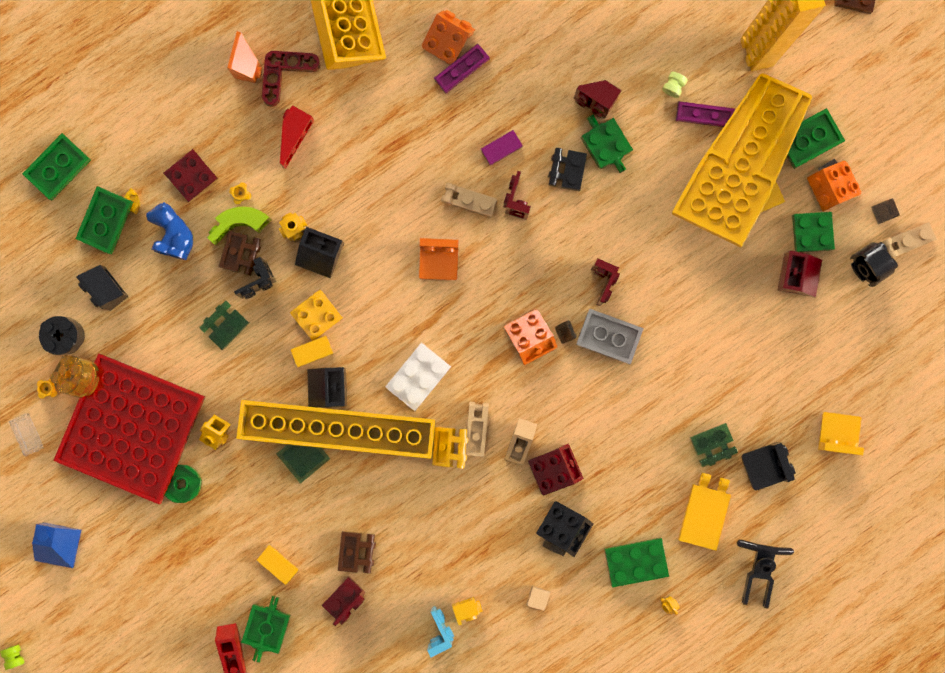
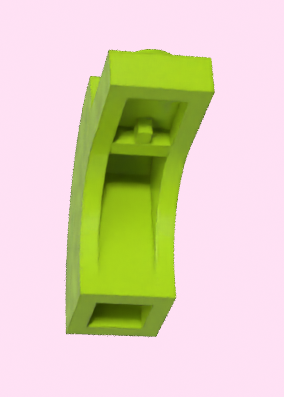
(238, 217)

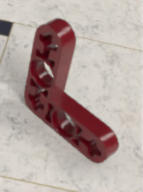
(277, 68)

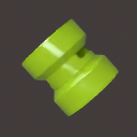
(12, 657)

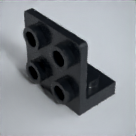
(265, 282)
(565, 528)

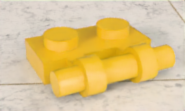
(444, 447)

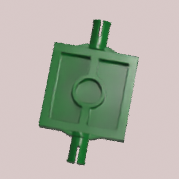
(606, 143)
(265, 629)

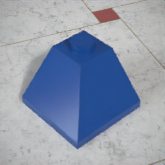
(55, 544)

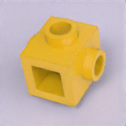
(295, 233)
(214, 432)

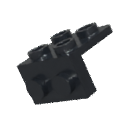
(768, 466)

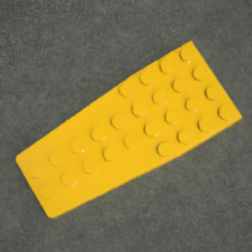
(744, 161)

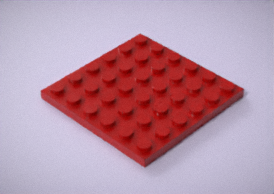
(130, 429)

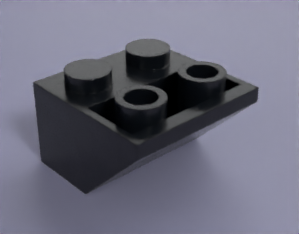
(318, 252)
(102, 287)
(327, 387)

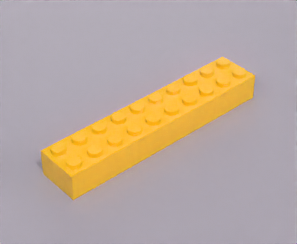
(777, 29)
(336, 429)

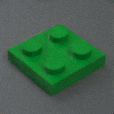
(813, 232)

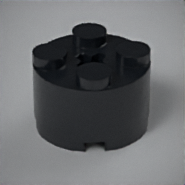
(873, 263)
(50, 335)

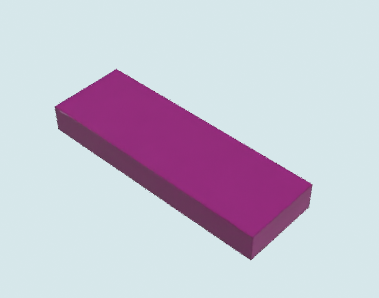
(461, 68)
(703, 114)

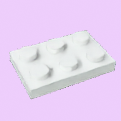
(418, 376)

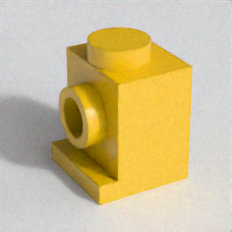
(467, 610)

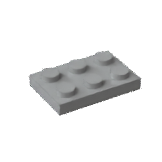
(609, 336)

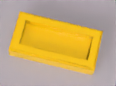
(312, 351)
(277, 564)

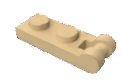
(469, 200)
(910, 240)
(476, 430)

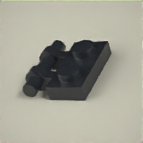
(573, 170)

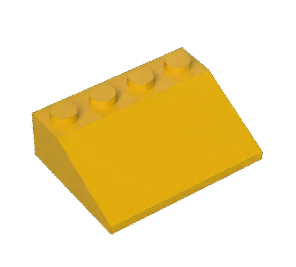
(348, 32)

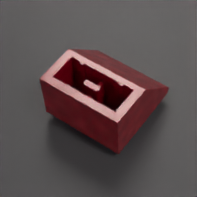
(598, 97)
(800, 274)

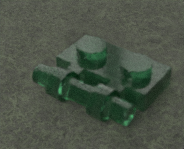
(228, 329)
(711, 439)

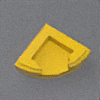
(133, 196)

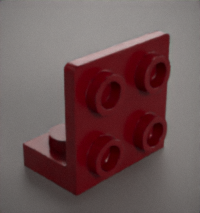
(519, 208)
(605, 269)
(555, 470)
(345, 597)

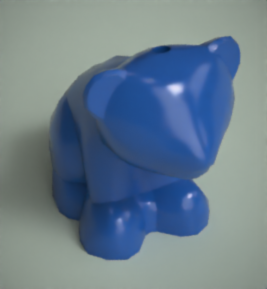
(177, 238)

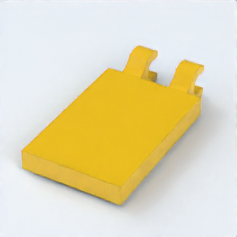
(705, 513)

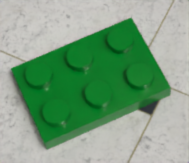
(814, 138)
(56, 166)
(104, 220)
(636, 562)

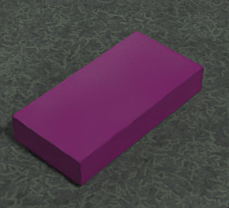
(501, 147)

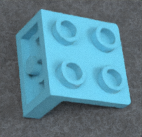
(439, 644)

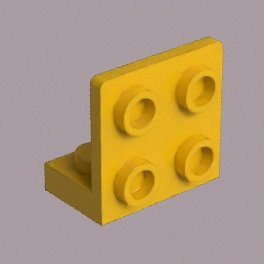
(840, 433)

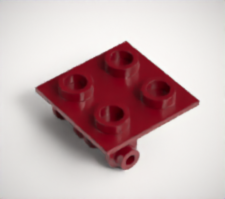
(190, 175)

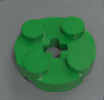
(192, 488)

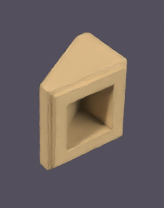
(538, 598)

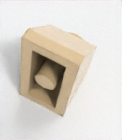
(521, 441)

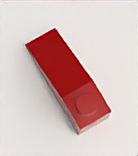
(294, 129)
(230, 648)

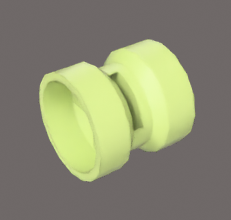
(674, 85)

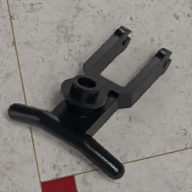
(762, 567)

